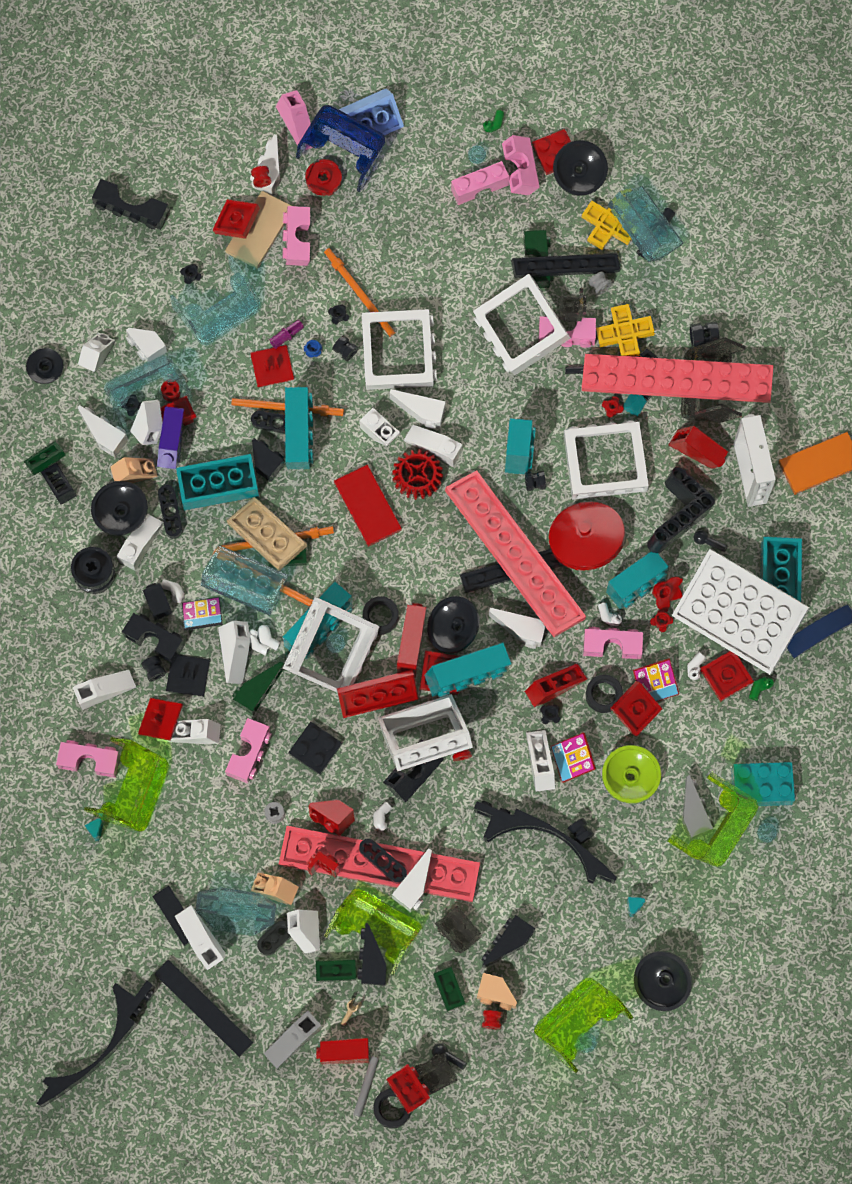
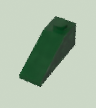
(255, 690)

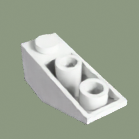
(271, 160)
(107, 437)
(235, 648)
(103, 688)
(196, 732)
(200, 937)

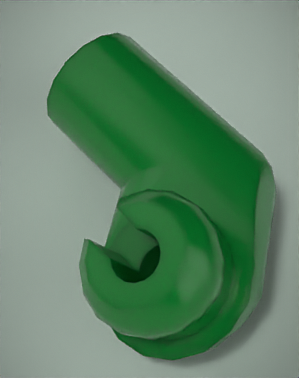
(496, 124)
(760, 685)

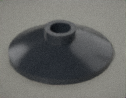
(42, 358)

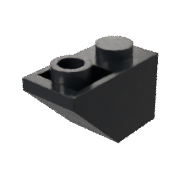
(266, 461)
(157, 601)

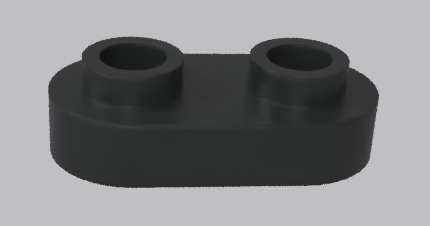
(273, 937)

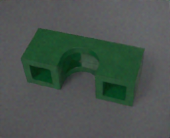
(537, 244)

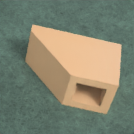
(133, 469)
(275, 888)
(495, 990)

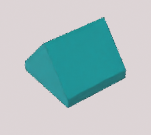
(634, 404)
(95, 828)
(634, 905)

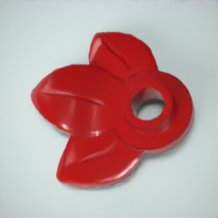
(667, 591)

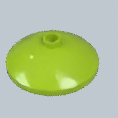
(633, 761)

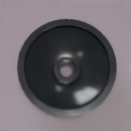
(583, 155)
(115, 498)
(447, 618)
(651, 982)

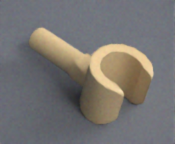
(351, 1009)

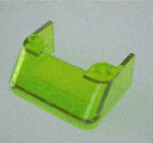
(139, 789)
(740, 813)
(389, 926)
(577, 1015)

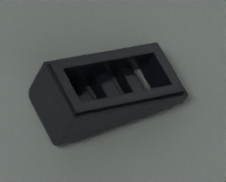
(66, 492)

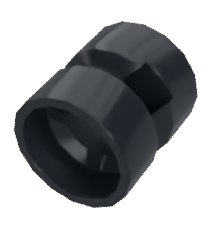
(698, 331)

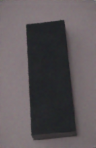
(170, 907)

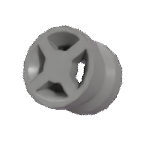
(600, 283)
(274, 816)

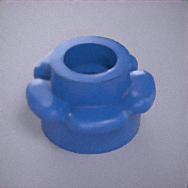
(312, 344)

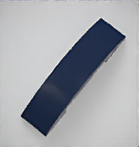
(820, 631)

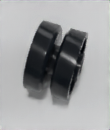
(102, 569)

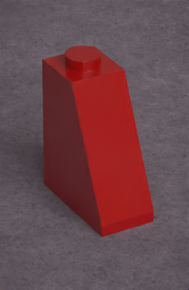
(698, 447)
(343, 1051)

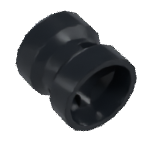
(345, 348)
(535, 480)
(153, 668)
(581, 831)

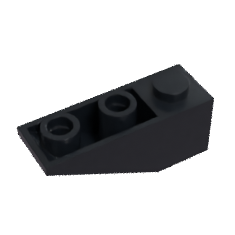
(513, 939)
(374, 966)

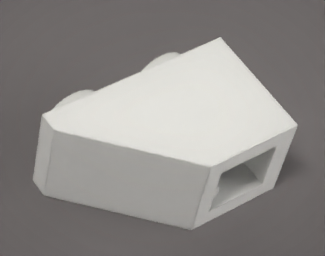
(147, 343)
(95, 351)
(148, 423)
(378, 428)
(304, 929)

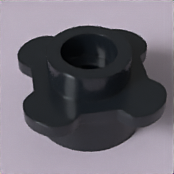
(190, 269)
(338, 309)
(131, 410)
(545, 710)

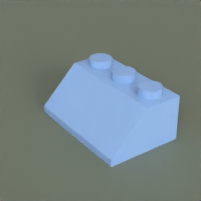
(377, 112)

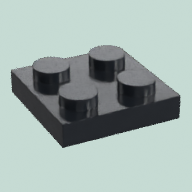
(315, 748)

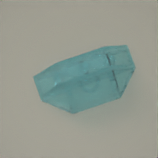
(235, 910)

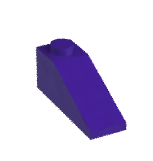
(170, 438)

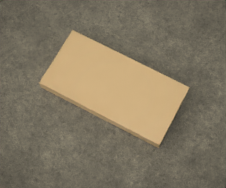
(262, 233)
(266, 533)

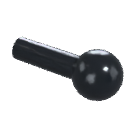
(701, 537)
(441, 1048)

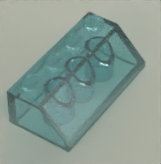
(645, 223)
(244, 580)

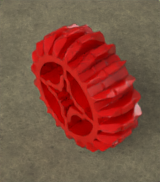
(408, 486)

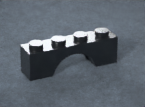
(151, 213)

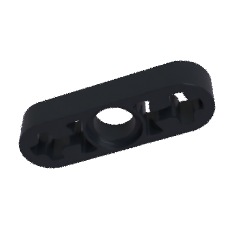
(263, 425)
(167, 525)
(368, 855)

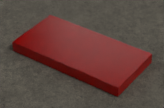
(367, 505)
(377, 693)

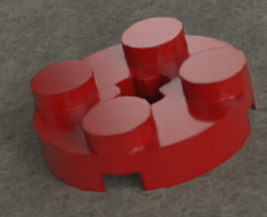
(318, 169)

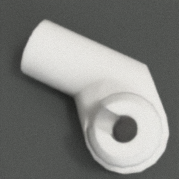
(379, 816)

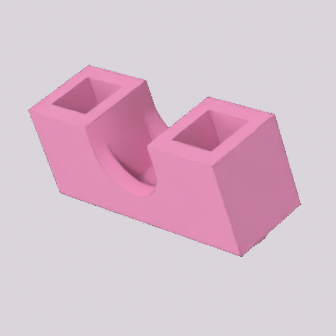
(525, 178)
(468, 186)
(296, 220)
(582, 335)
(629, 642)
(72, 754)
(243, 767)

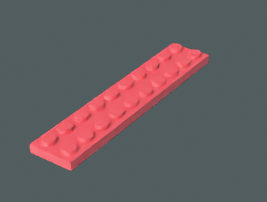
(677, 378)
(515, 553)
(445, 878)

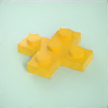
(606, 226)
(625, 331)

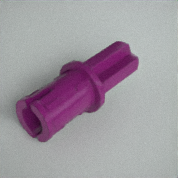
(286, 334)

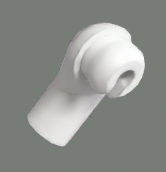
(175, 589)
(607, 617)
(266, 638)
(256, 645)
(694, 666)

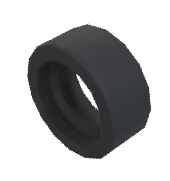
(382, 600)
(603, 679)
(382, 1120)

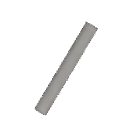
(366, 1086)

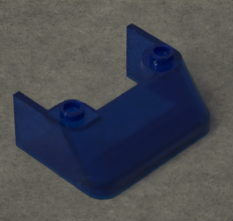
(349, 134)

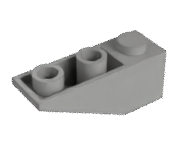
(694, 815)
(293, 1039)

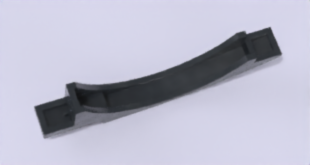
(502, 822)
(127, 1008)

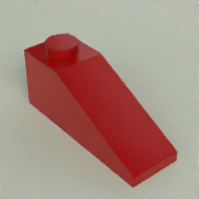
(554, 685)

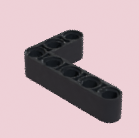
(697, 506)

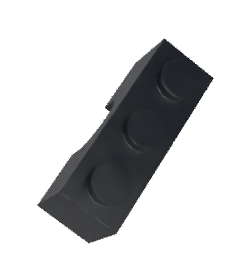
(140, 628)
(406, 784)

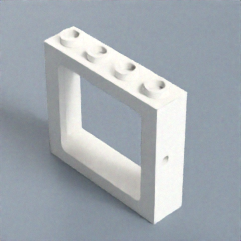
(537, 351)
(403, 380)
(749, 456)
(581, 491)
(359, 652)
(428, 749)

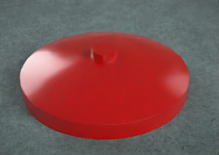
(587, 535)

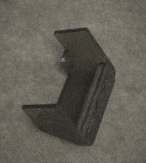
(709, 409)

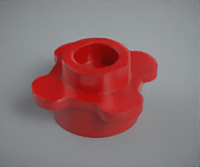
(610, 412)
(661, 615)

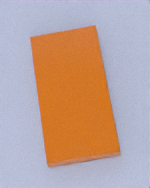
(818, 463)

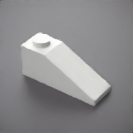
(423, 409)
(436, 444)
(139, 542)
(523, 628)
(540, 761)
(411, 890)

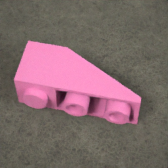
(294, 114)

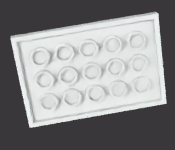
(740, 611)

